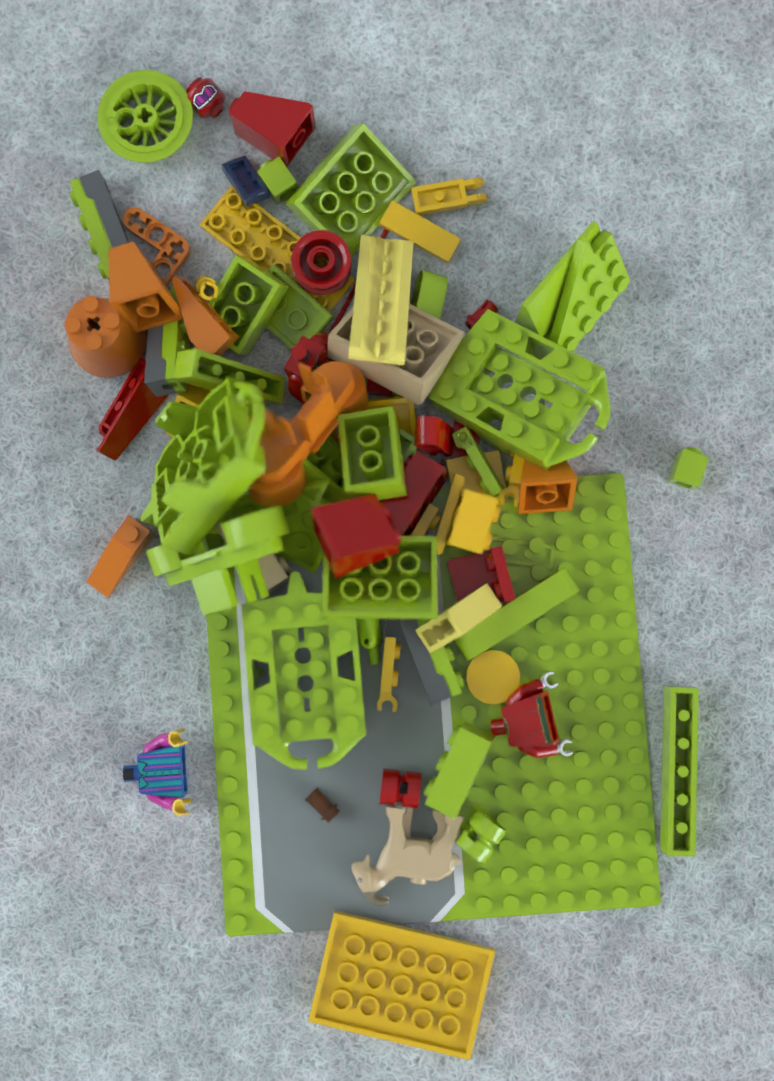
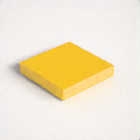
(472, 478)

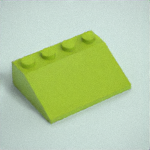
(351, 188)
(541, 306)
(390, 588)

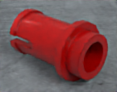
(472, 319)

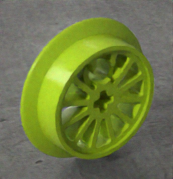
(115, 111)

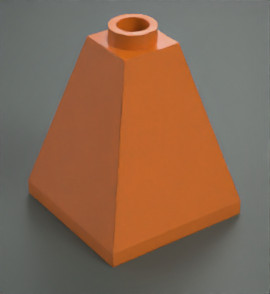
(546, 489)

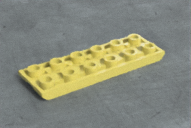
(381, 300)

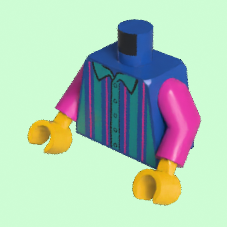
(162, 772)

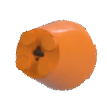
(109, 350)

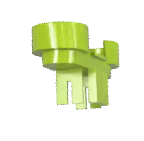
(246, 540)

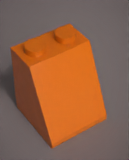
(139, 290)

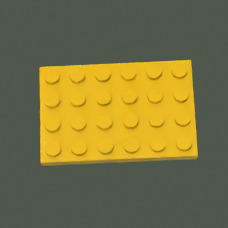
(402, 985)

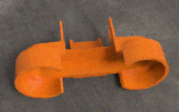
(327, 393)

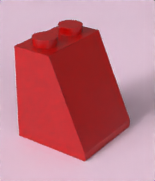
(272, 124)
(355, 533)

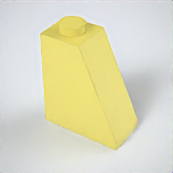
(458, 618)

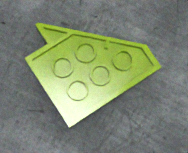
(590, 288)

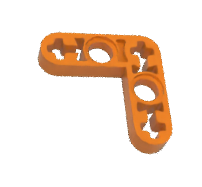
(164, 246)

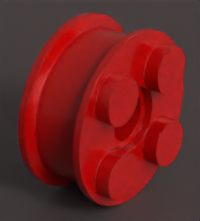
(321, 245)

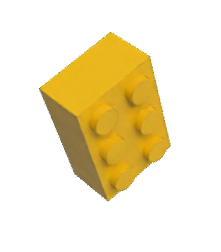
(472, 521)

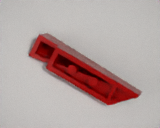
(128, 413)

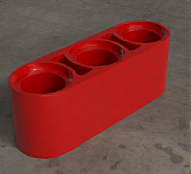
(433, 436)

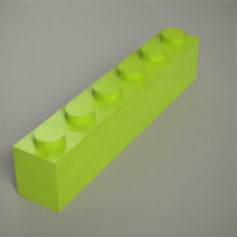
(679, 771)

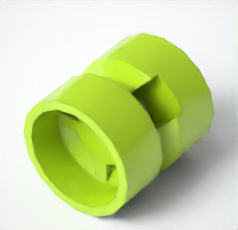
(477, 846)

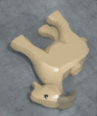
(408, 856)

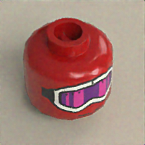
(206, 98)

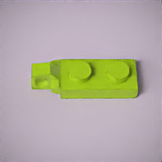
(477, 460)

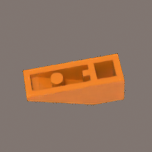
(203, 323)
(120, 555)

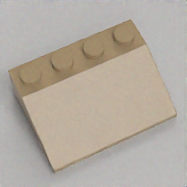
(428, 351)

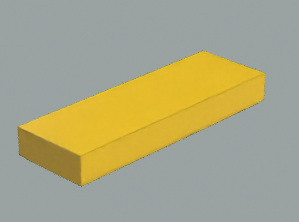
(418, 229)
(449, 511)

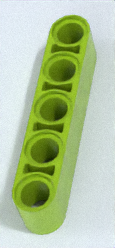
(429, 294)
(517, 613)

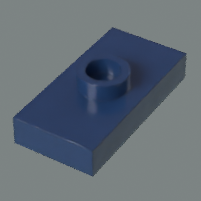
(245, 181)

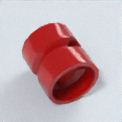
(390, 788)

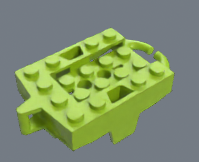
(528, 427)
(205, 462)
(334, 700)

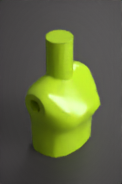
(370, 637)

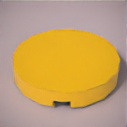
(492, 676)

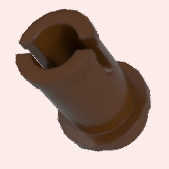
(322, 805)

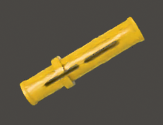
(211, 290)

